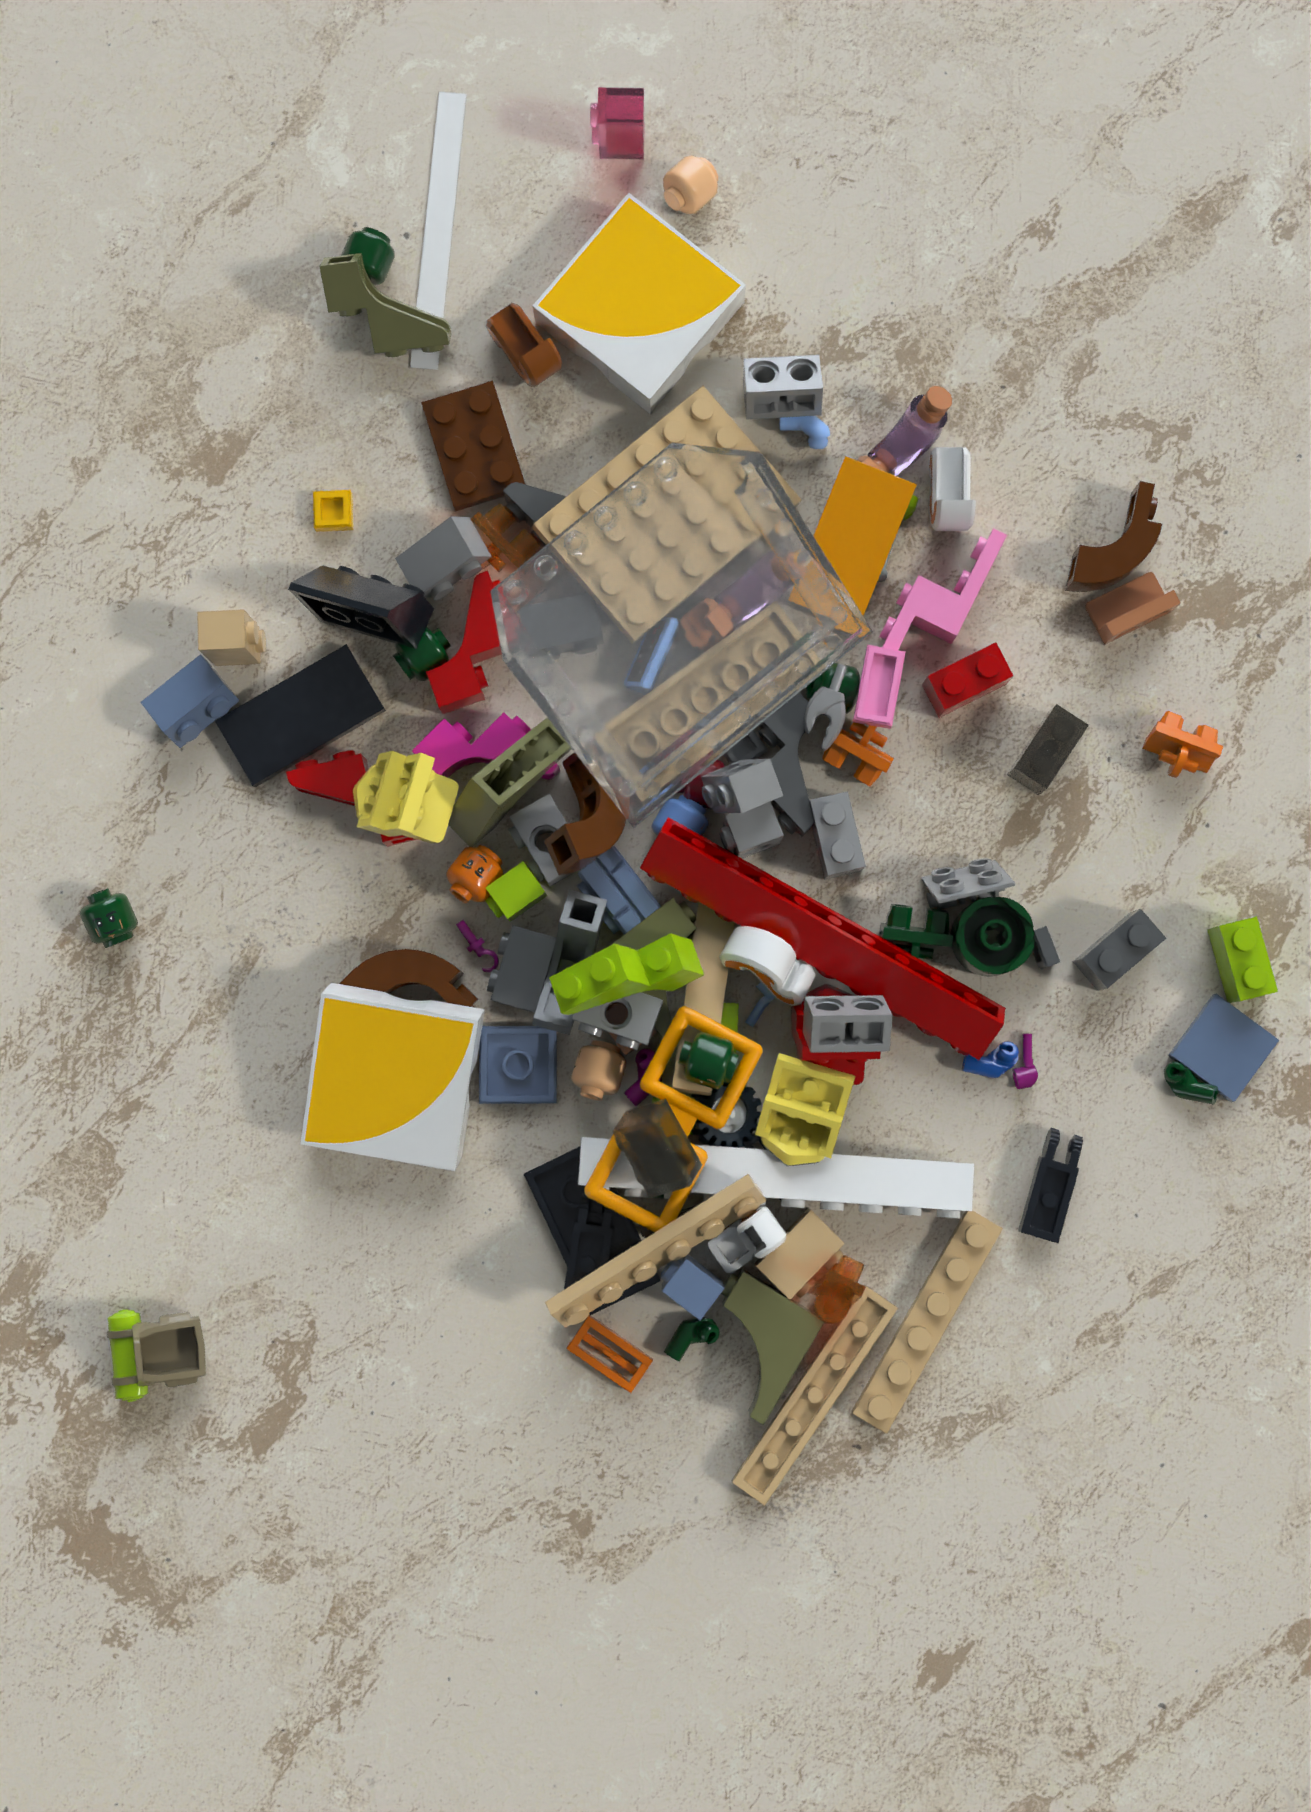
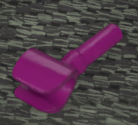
(1025, 1076)

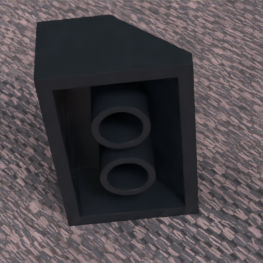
(365, 604)

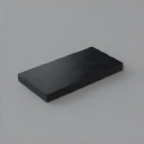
(300, 716)
(559, 1200)

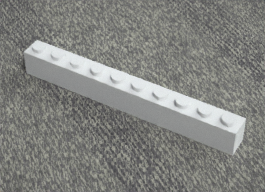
(831, 1181)

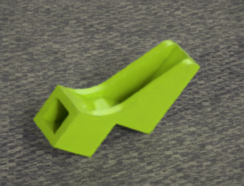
(626, 971)

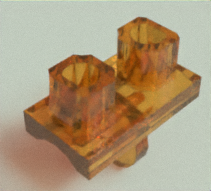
(493, 525)
(838, 1290)

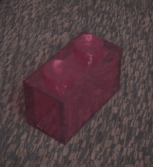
(619, 123)

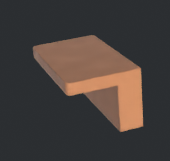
(1130, 607)

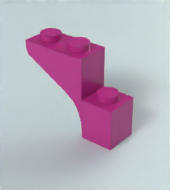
(452, 749)

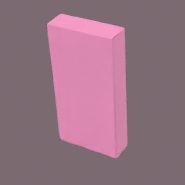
(879, 686)

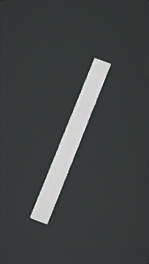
(440, 215)

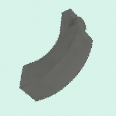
(575, 941)

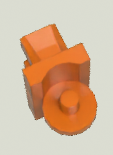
(1182, 748)
(873, 759)

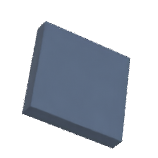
(1224, 1047)
(517, 1065)

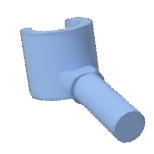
(761, 1005)

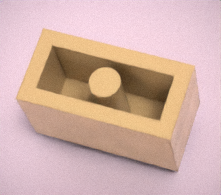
(230, 637)
(805, 1251)

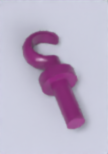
(476, 945)

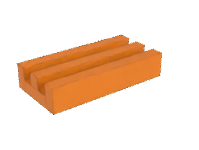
(637, 1372)

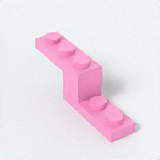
(938, 608)

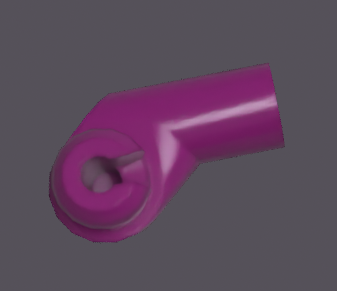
(634, 1092)

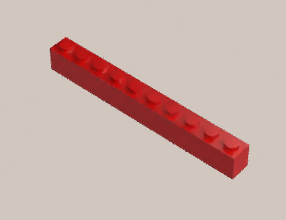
(824, 939)

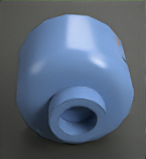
(684, 812)

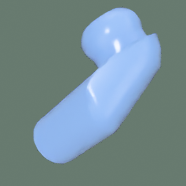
(811, 426)

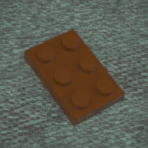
(473, 445)

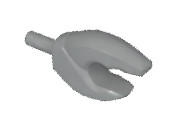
(828, 703)

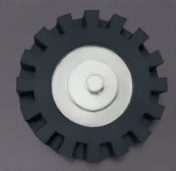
(738, 1126)

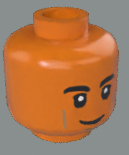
(473, 873)

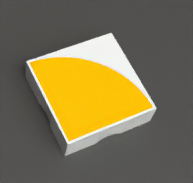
(639, 302)
(391, 1076)

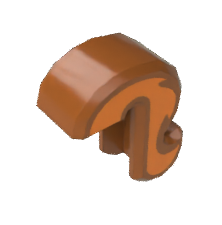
(523, 345)

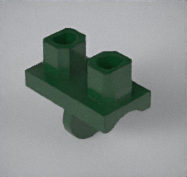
(934, 931)

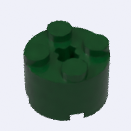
(1014, 936)

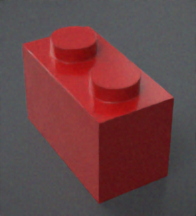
(967, 680)

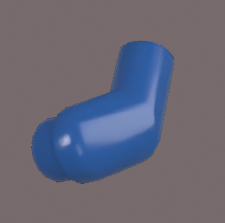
(995, 1063)

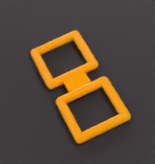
(685, 1109)

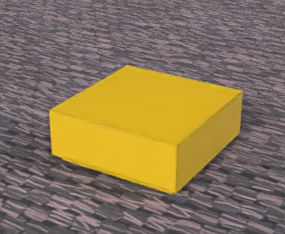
(333, 510)

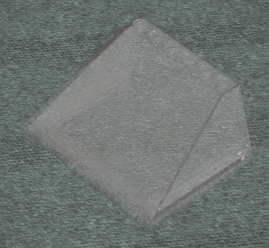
(674, 620)

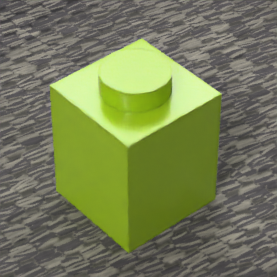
(514, 892)

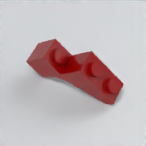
(458, 681)
(335, 782)

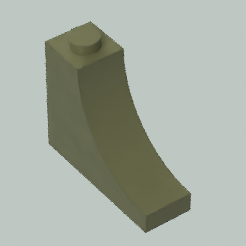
(505, 781)
(665, 920)
(779, 1330)

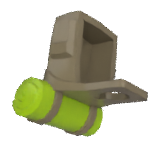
(154, 1352)

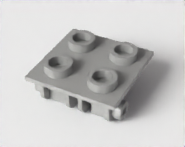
(980, 878)

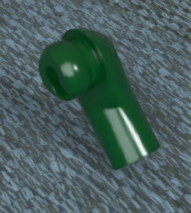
(1186, 1086)
(691, 1332)

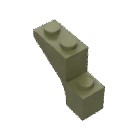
(392, 323)

